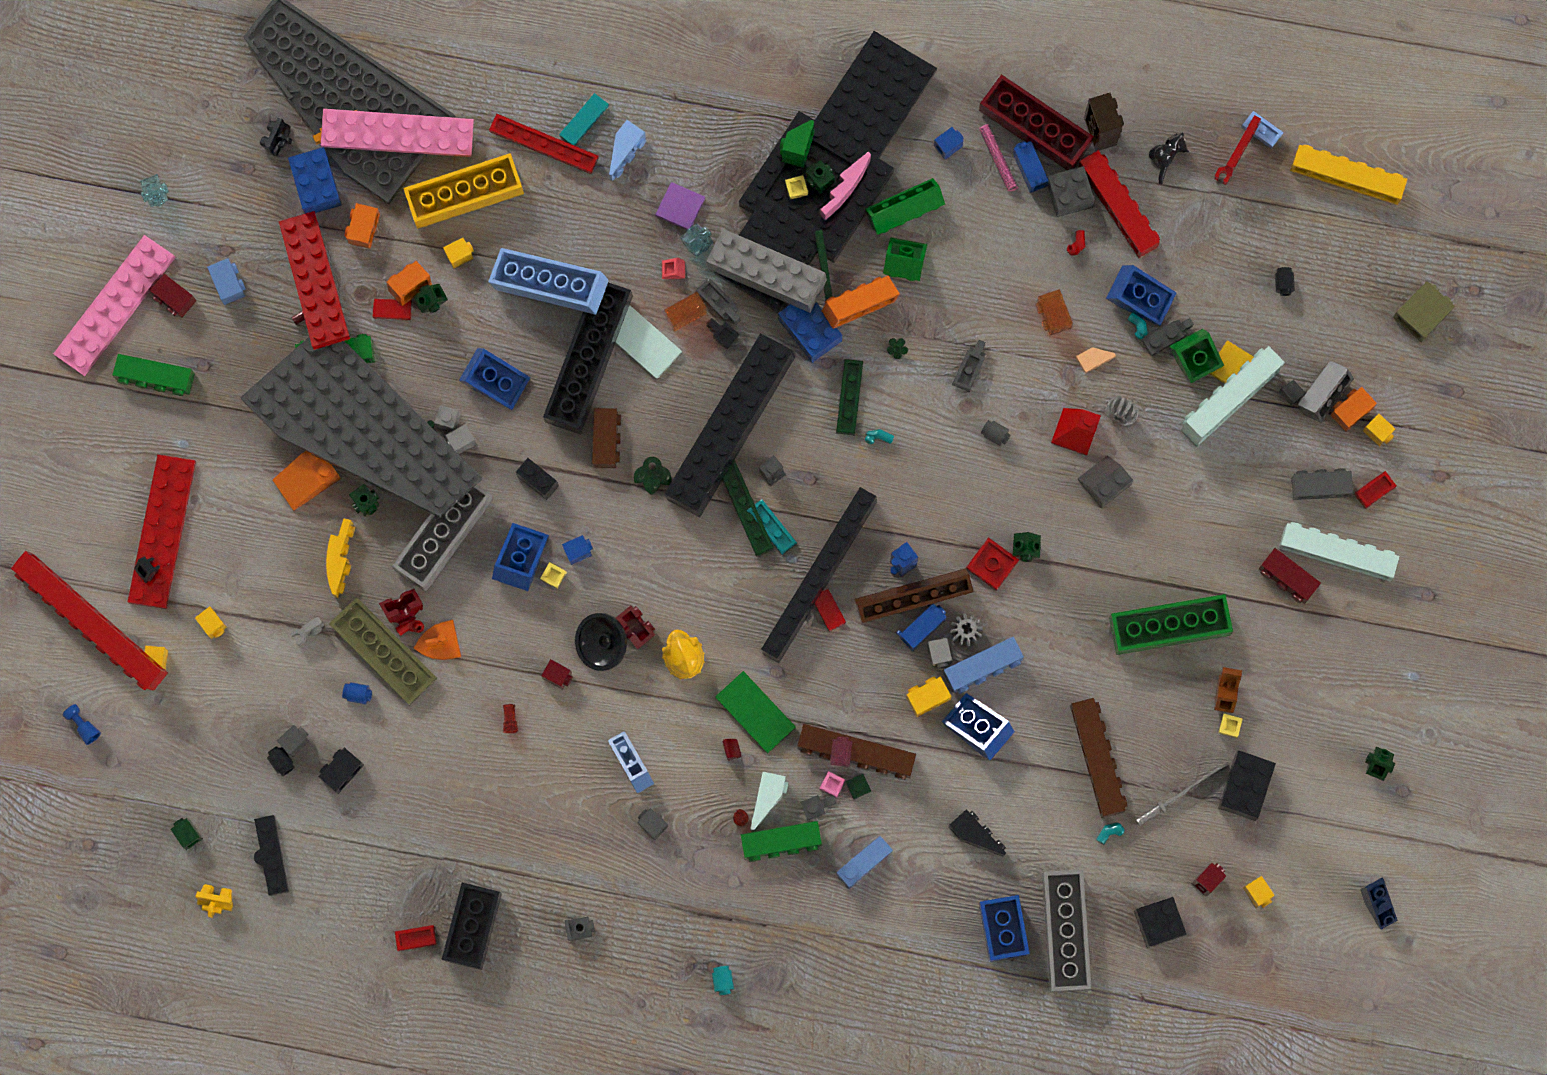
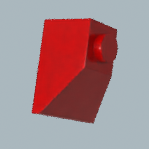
(1076, 430)

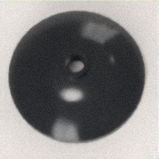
(592, 644)

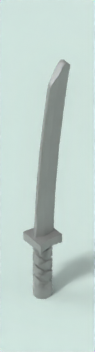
(1161, 806)

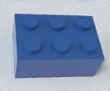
(314, 181)
(810, 330)
(1004, 928)

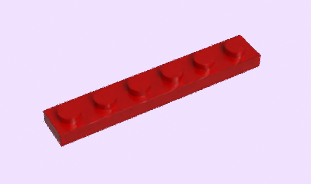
(543, 143)

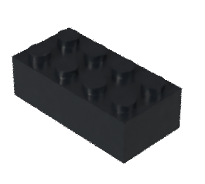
(471, 926)

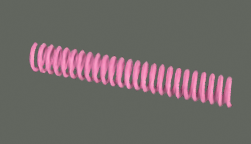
(988, 134)

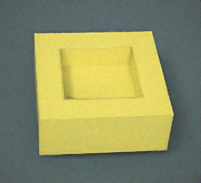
(796, 187)
(553, 575)
(1230, 725)

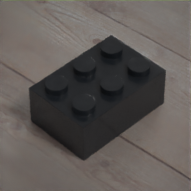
(1246, 785)

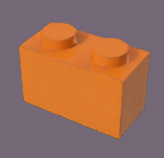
(362, 225)
(408, 282)
(1352, 409)

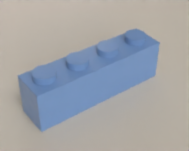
(982, 665)

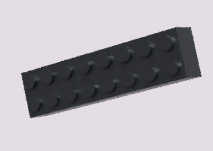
(587, 361)

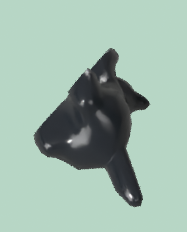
(1164, 154)

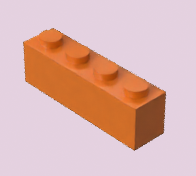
(860, 302)

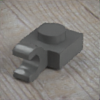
(815, 807)

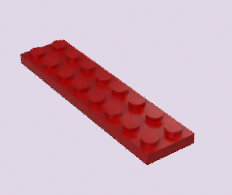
(314, 280)
(162, 529)

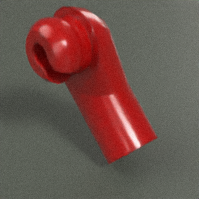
(1078, 245)
(414, 626)

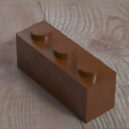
(606, 438)

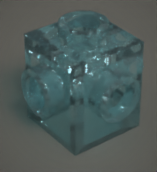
(154, 191)
(697, 239)

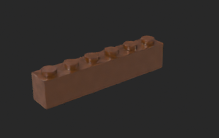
(913, 595)
(863, 752)
(1097, 757)

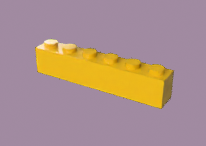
(1349, 174)

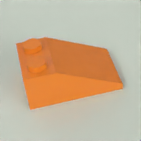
(305, 479)

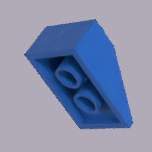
(1141, 294)
(494, 378)
(519, 557)
(978, 726)

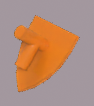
(439, 642)

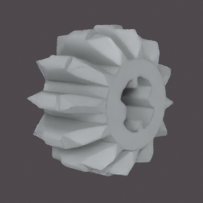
(1121, 411)
(974, 629)

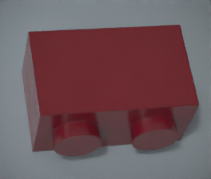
(172, 295)
(1209, 879)

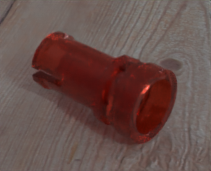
(510, 723)
(740, 818)

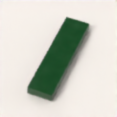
(823, 262)
(849, 397)

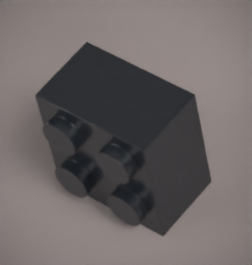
(1160, 922)

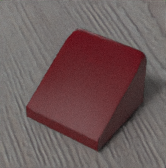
(731, 749)

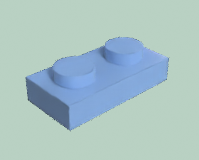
(1265, 132)

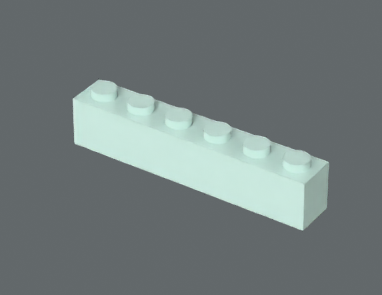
(1338, 551)

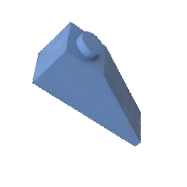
(631, 762)
(864, 862)

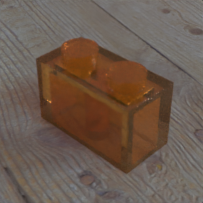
(685, 311)
(1054, 312)

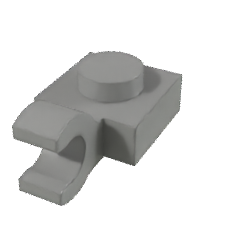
(313, 627)

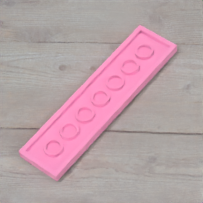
(397, 133)
(114, 305)

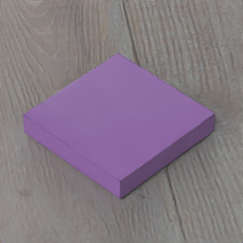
(680, 206)

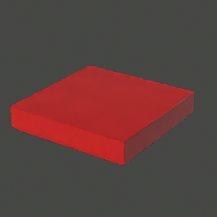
(992, 564)

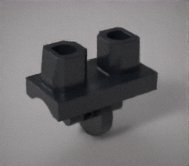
(277, 137)

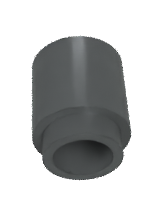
(995, 432)

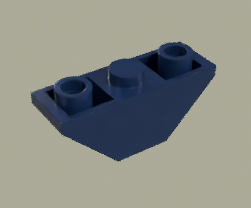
(1379, 903)

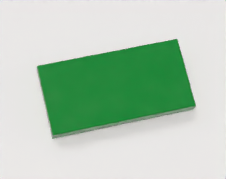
(755, 712)

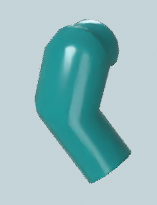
(1140, 324)
(878, 434)
(1110, 829)

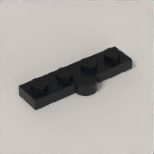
(270, 855)

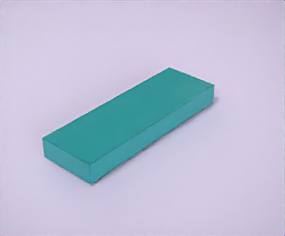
(584, 120)
(776, 531)

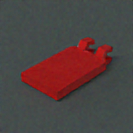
(1239, 150)

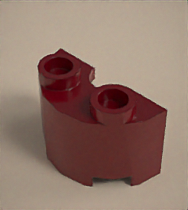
(403, 609)
(635, 628)

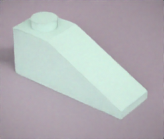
(769, 794)

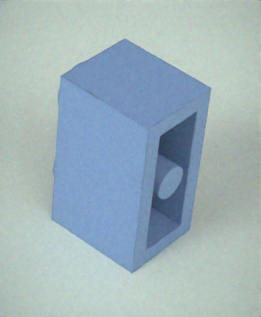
(226, 281)

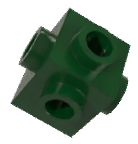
(819, 176)
(430, 298)
(361, 495)
(1026, 546)
(1380, 763)

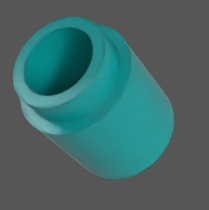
(722, 980)

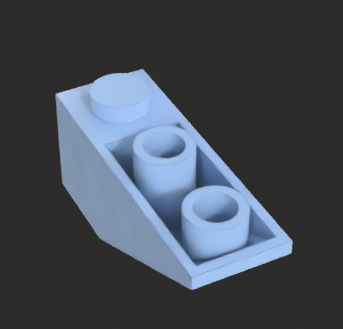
(626, 143)

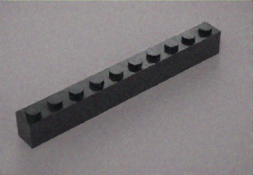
(819, 575)

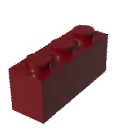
(1289, 576)

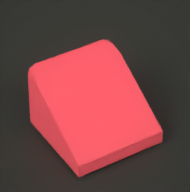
(673, 269)

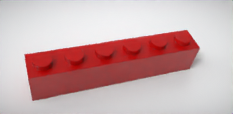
(1119, 204)

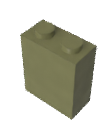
(1424, 311)

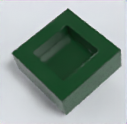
(858, 786)

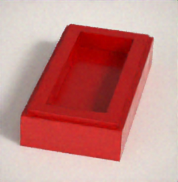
(391, 309)
(1375, 489)
(829, 610)
(415, 938)

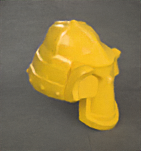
(683, 655)

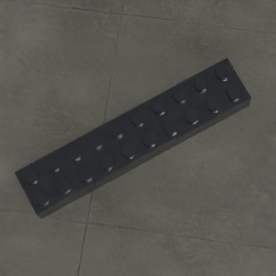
(730, 425)

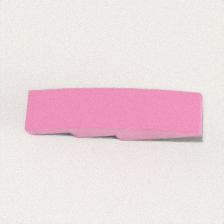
(849, 180)

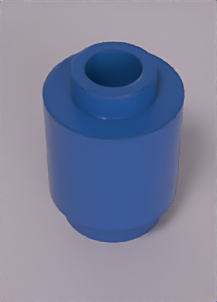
(357, 693)

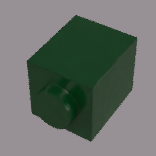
(186, 833)

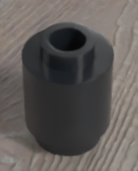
(1284, 281)
(280, 761)

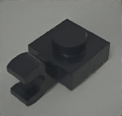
(723, 334)

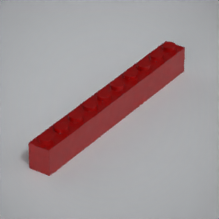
(89, 620)

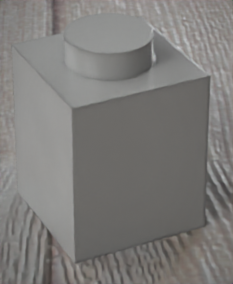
(447, 419)
(461, 439)
(939, 653)

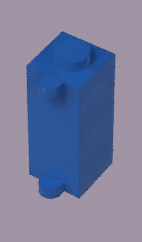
(1030, 166)
(903, 560)
(923, 626)

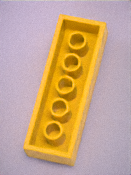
(463, 191)

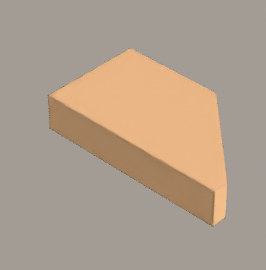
(1093, 358)

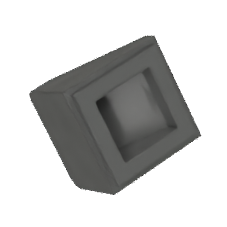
(1292, 392)

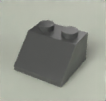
(1105, 481)

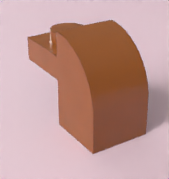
(1227, 690)

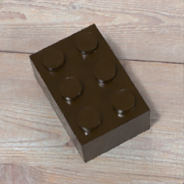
(1103, 121)

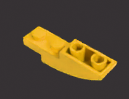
(336, 564)

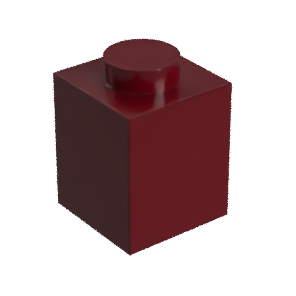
(557, 674)

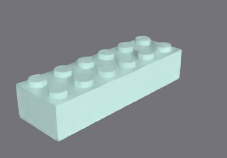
(1232, 396)

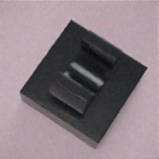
(145, 569)

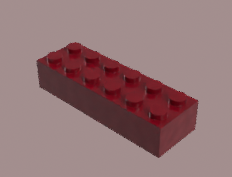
(1036, 122)

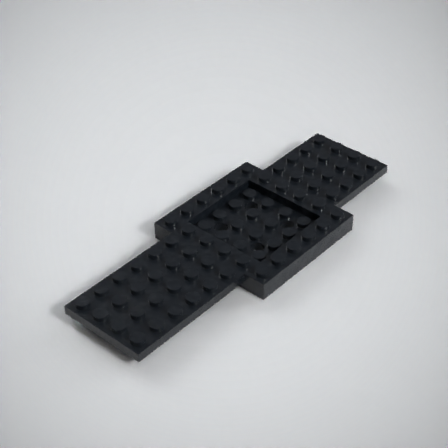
(854, 121)

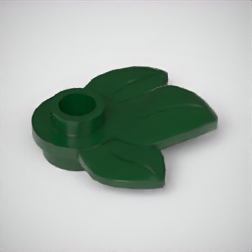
(652, 478)

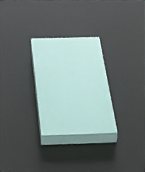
(646, 344)

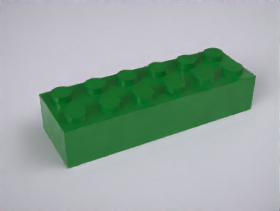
(1171, 624)

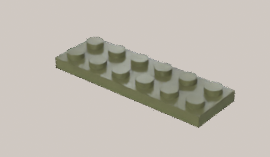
(383, 651)

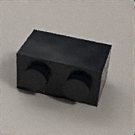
(537, 478)
(340, 770)

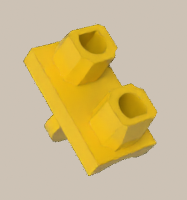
(214, 903)

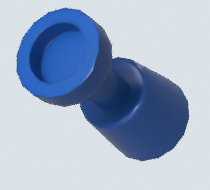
(86, 730)

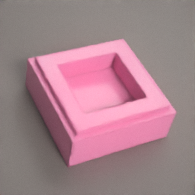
(832, 784)

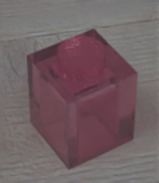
(841, 752)

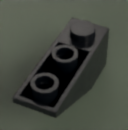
(971, 832)

